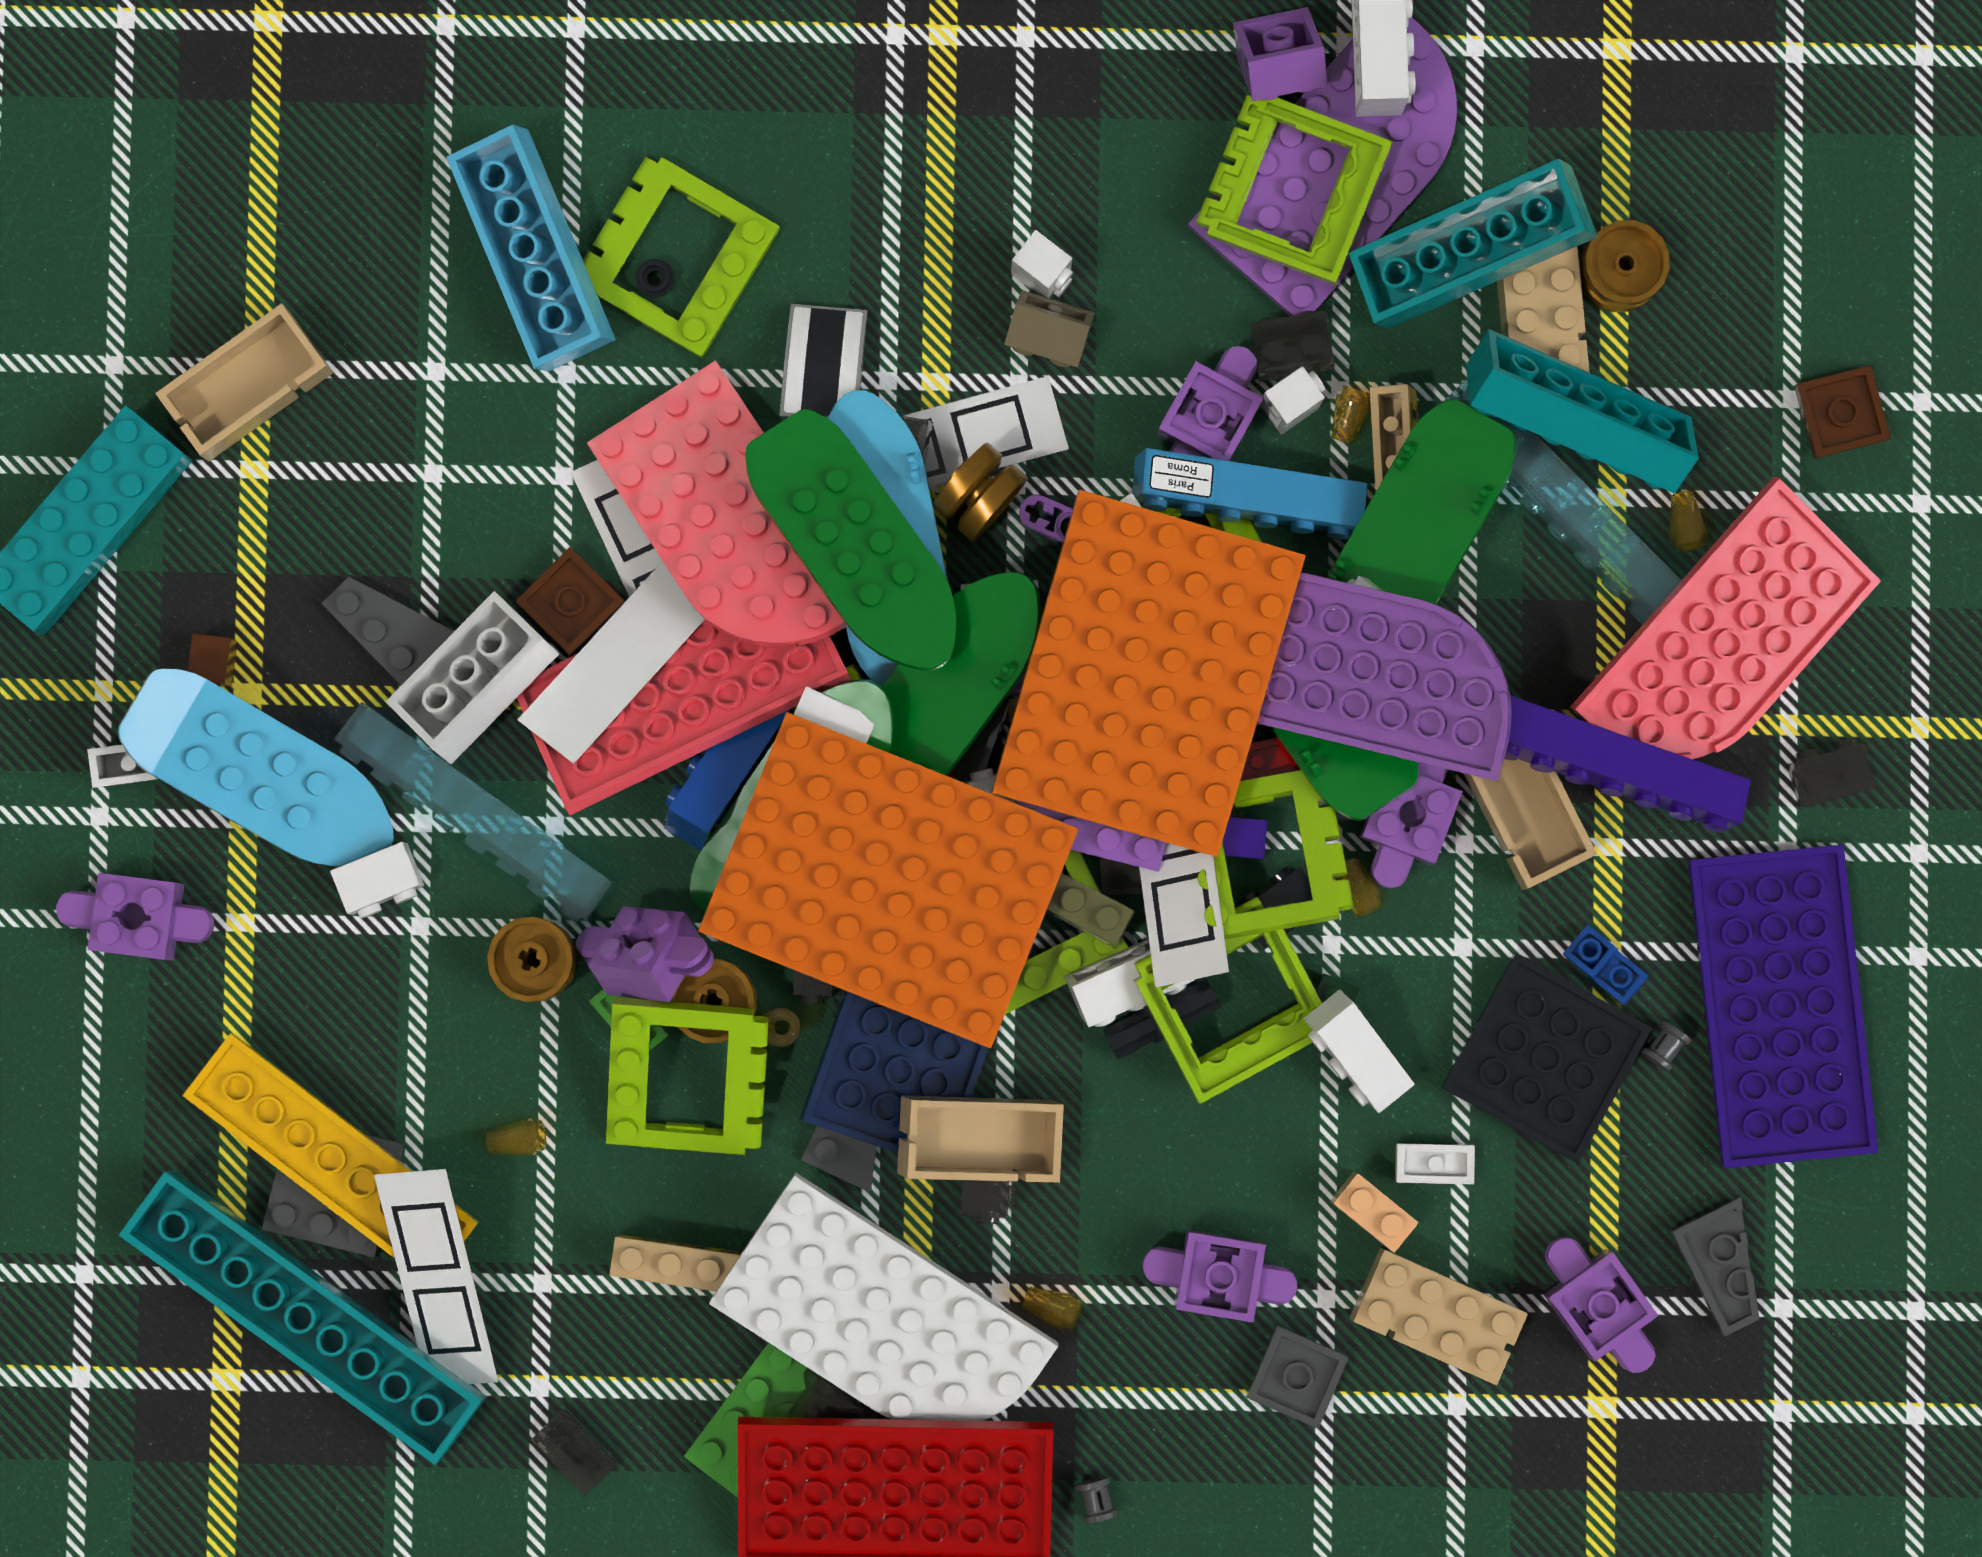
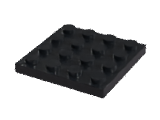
(1546, 1058)

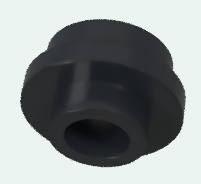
(650, 267)

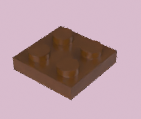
(1842, 412)
(570, 601)

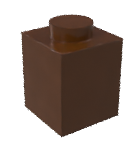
(213, 658)

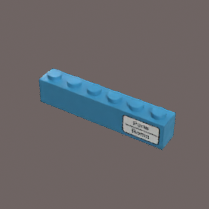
(1248, 493)

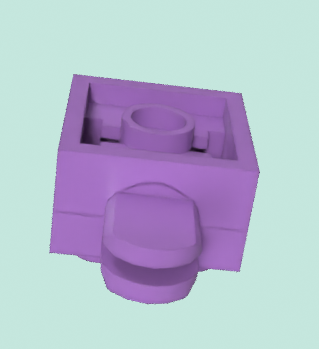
(1213, 407)
(1411, 827)
(135, 916)
(645, 953)
(1219, 1275)
(1600, 1304)

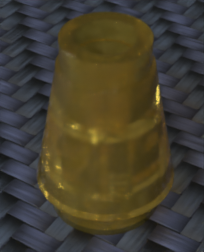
(1349, 413)
(1686, 522)
(1363, 889)
(794, 1029)
(518, 1138)
(1053, 1307)

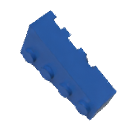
(715, 781)

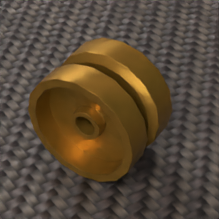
(1645, 271)
(975, 487)
(509, 957)
(728, 983)

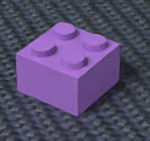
(1280, 54)

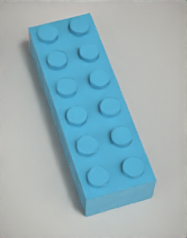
(530, 248)

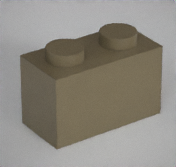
(1049, 329)

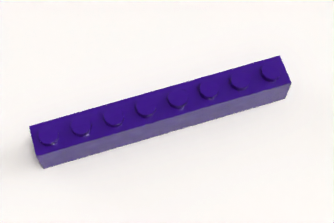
(1625, 767)

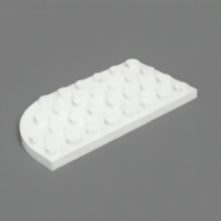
(878, 1314)

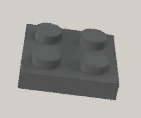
(1297, 1376)

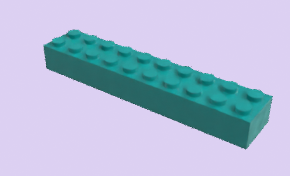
(302, 1316)

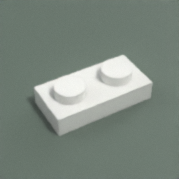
(1434, 1163)

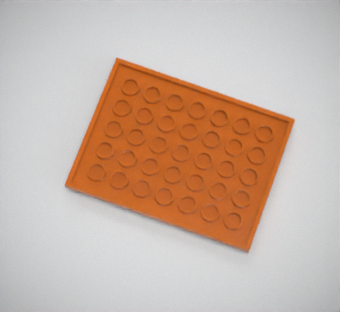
(1148, 673)
(888, 880)

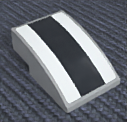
(821, 357)

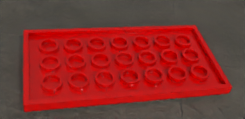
(893, 1488)

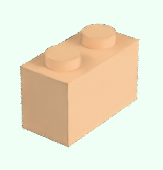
(1374, 1211)

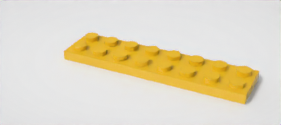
(300, 1136)

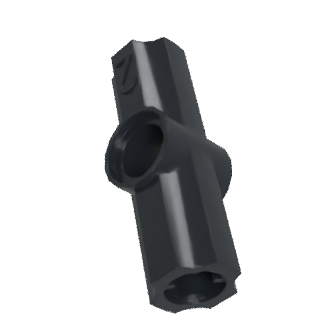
(1142, 1029)

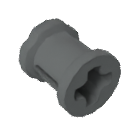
(1666, 1046)
(1096, 1500)

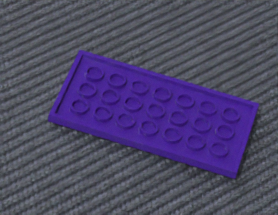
(1782, 1006)

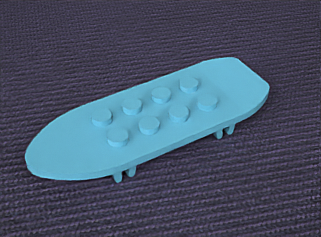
(898, 465)
(253, 770)

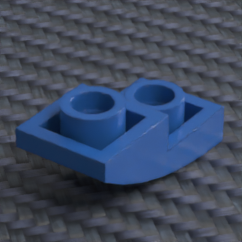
(1605, 965)

